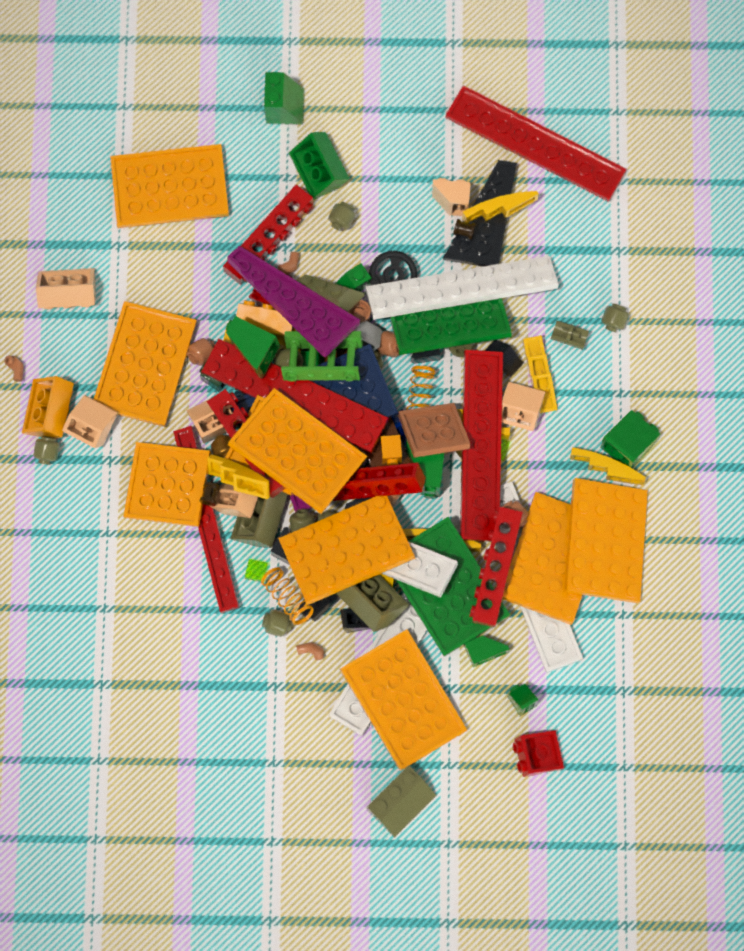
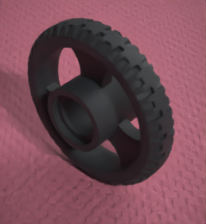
(395, 258)

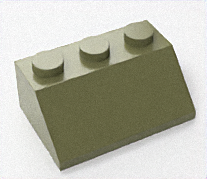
(337, 294)
(263, 524)
(374, 602)
(401, 801)

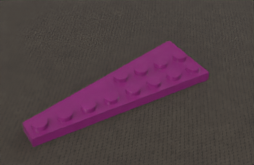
(309, 313)

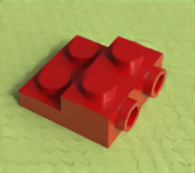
(538, 753)

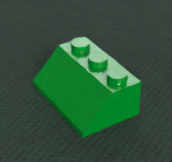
(318, 165)

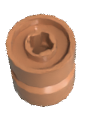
(361, 311)

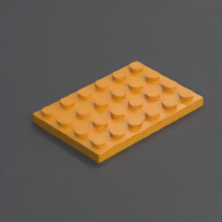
(169, 186)
(145, 363)
(297, 450)
(606, 541)
(346, 548)
(540, 562)
(403, 699)

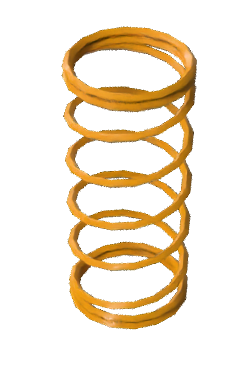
(423, 375)
(275, 580)

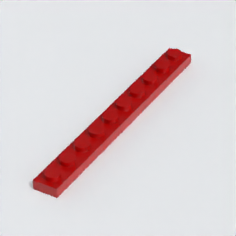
(212, 540)

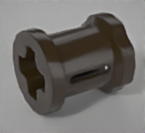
(464, 229)
(209, 494)

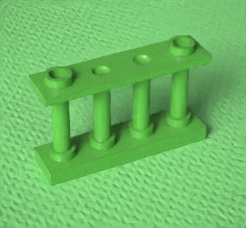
(295, 340)

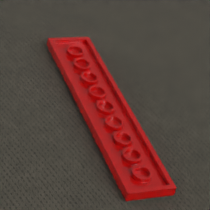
(535, 143)
(344, 417)
(483, 427)

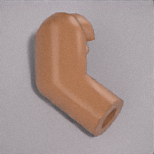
(291, 265)
(16, 365)
(312, 648)

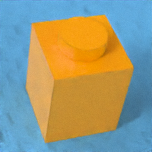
(391, 449)

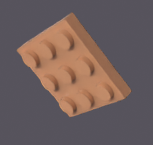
(434, 430)

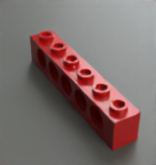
(282, 211)
(219, 405)
(383, 482)
(512, 519)

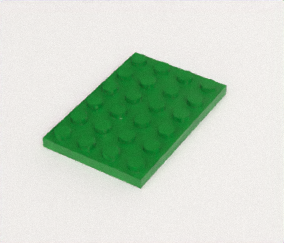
(451, 326)
(448, 616)

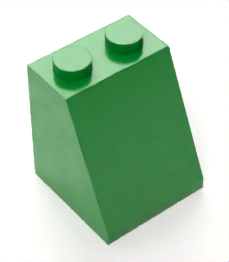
(283, 99)
(253, 343)
(630, 439)
(432, 469)

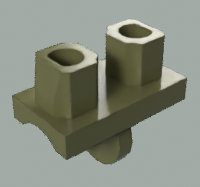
(569, 335)

